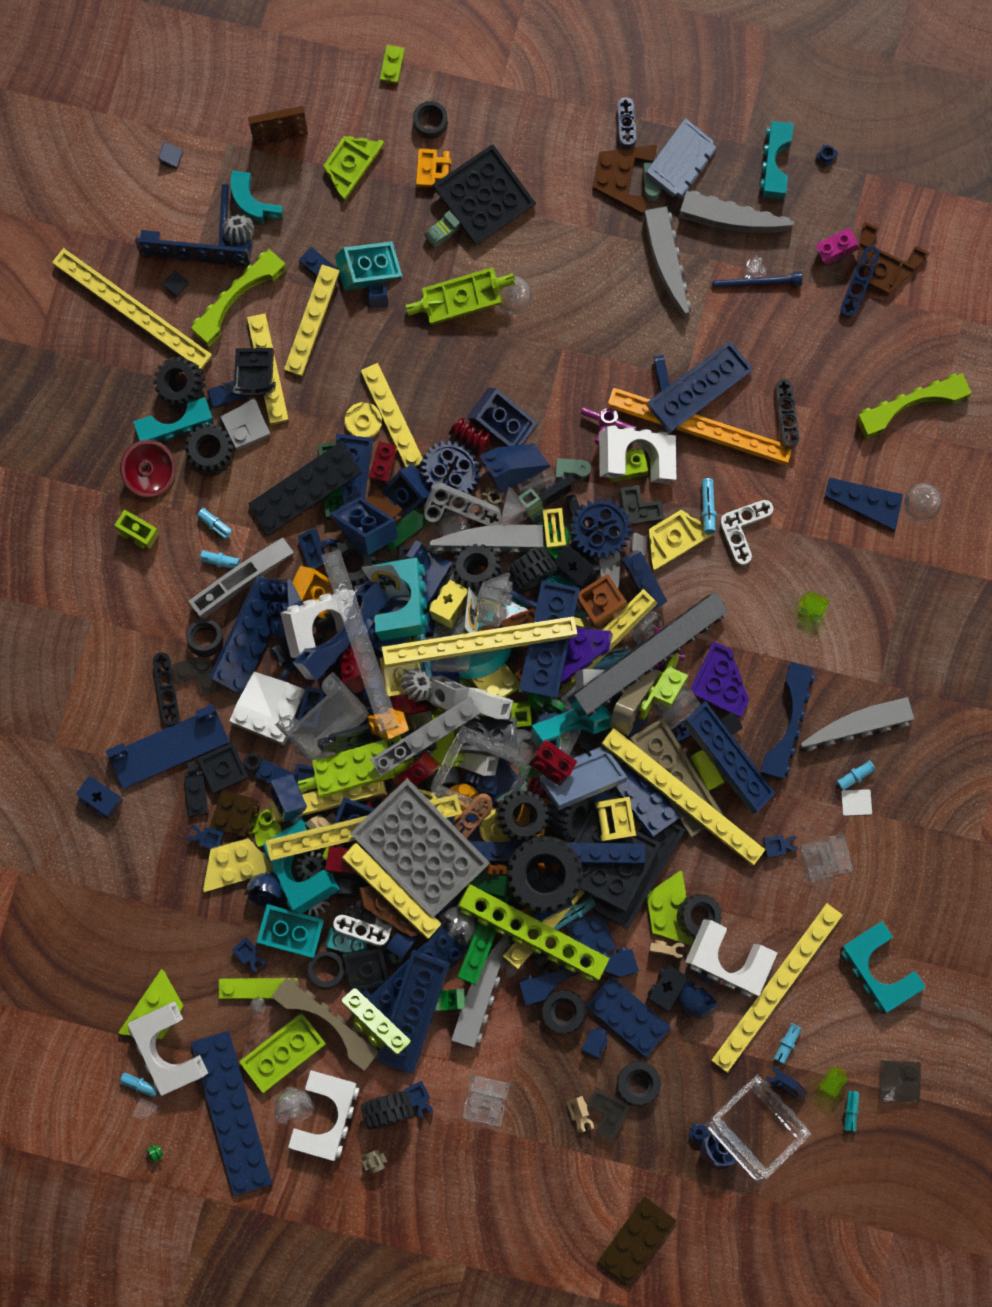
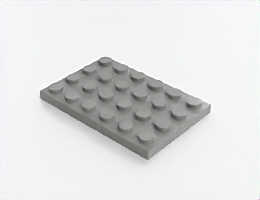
(419, 847)

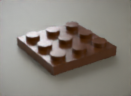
(278, 125)

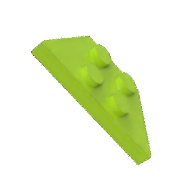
(350, 162)
(663, 907)
(157, 995)

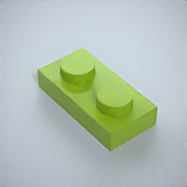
(392, 64)

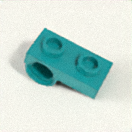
(343, 943)

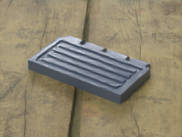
(681, 159)
(589, 777)

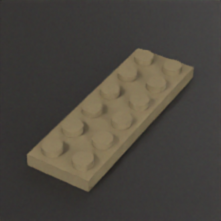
(663, 748)

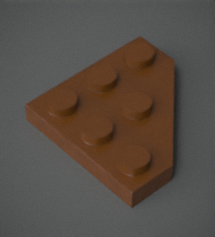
(378, 906)

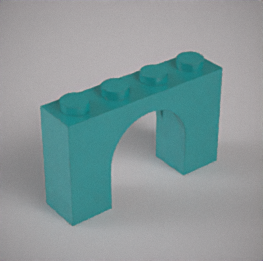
(411, 618)
(304, 894)
(885, 995)

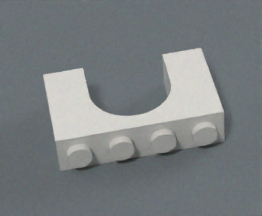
(659, 447)
(300, 619)
(495, 707)
(704, 958)
(165, 1075)
(327, 1144)

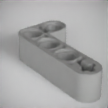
(463, 509)

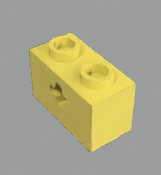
(449, 604)

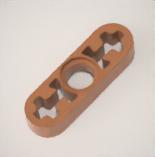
(484, 810)

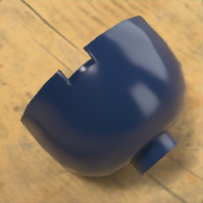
(265, 890)
(696, 1002)
(715, 1153)

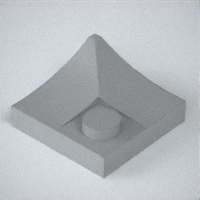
(245, 425)

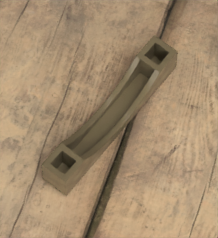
(293, 997)

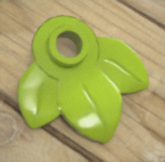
(265, 830)

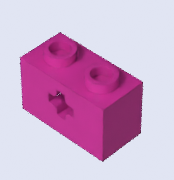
(837, 246)

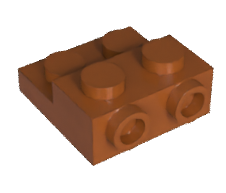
(601, 601)

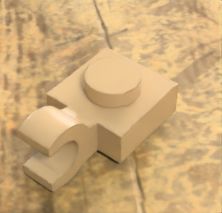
(319, 821)
(661, 948)
(578, 1112)

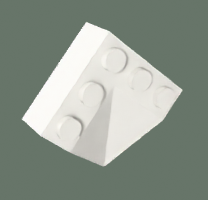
(264, 704)

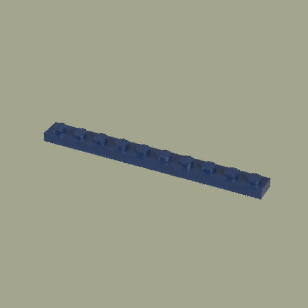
(587, 852)

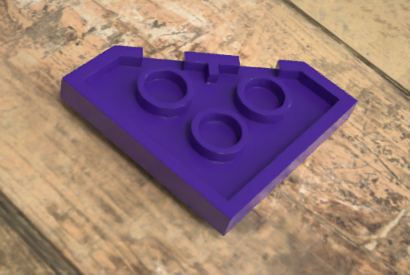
(584, 649)
(720, 681)

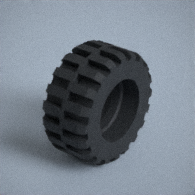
(544, 901)

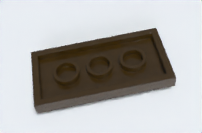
(636, 1240)

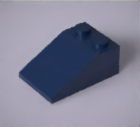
(501, 418)
(513, 465)
(365, 525)

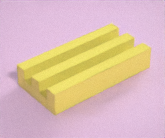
(556, 544)

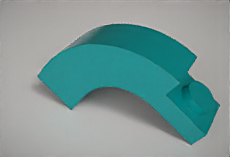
(250, 207)
(486, 663)

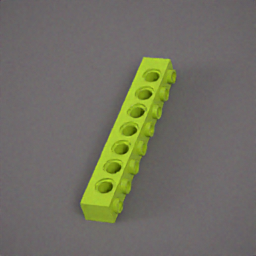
(597, 961)

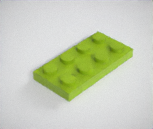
(282, 1053)

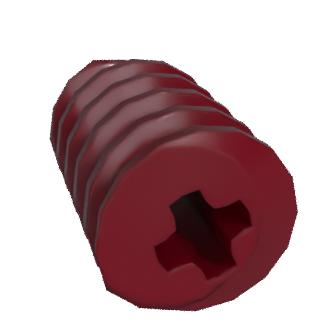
(470, 434)

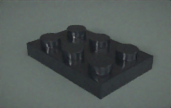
(498, 729)

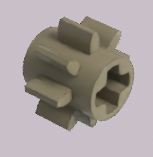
(496, 496)
(374, 1161)

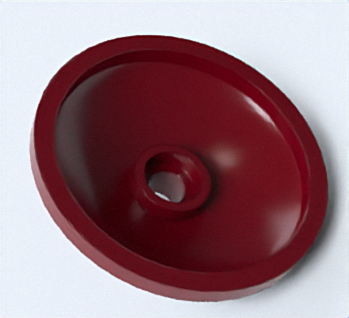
(158, 472)

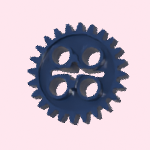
(434, 461)
(592, 513)

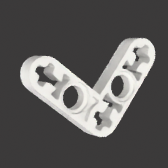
(736, 528)
(377, 927)

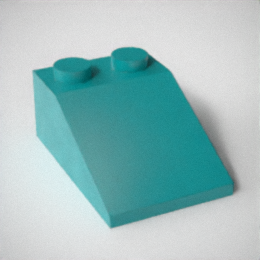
(367, 265)
(289, 931)

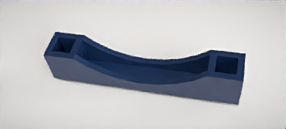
(316, 660)
(796, 683)
(537, 989)

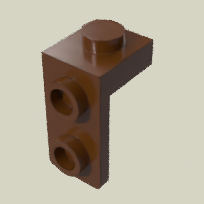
(380, 501)

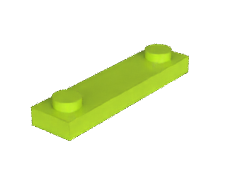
(249, 988)

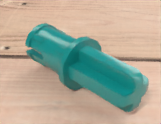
(851, 1111)

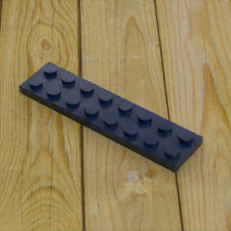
(232, 1114)

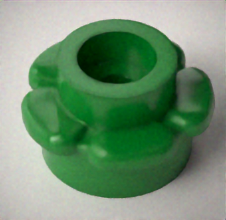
(154, 1153)

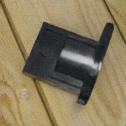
(252, 372)

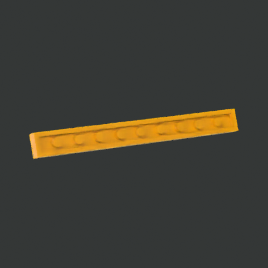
(706, 429)

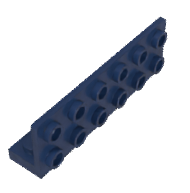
(150, 244)
(435, 573)
(168, 747)
(438, 945)

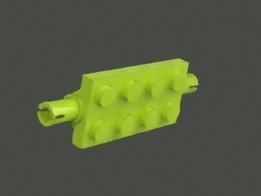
(461, 296)
(347, 770)

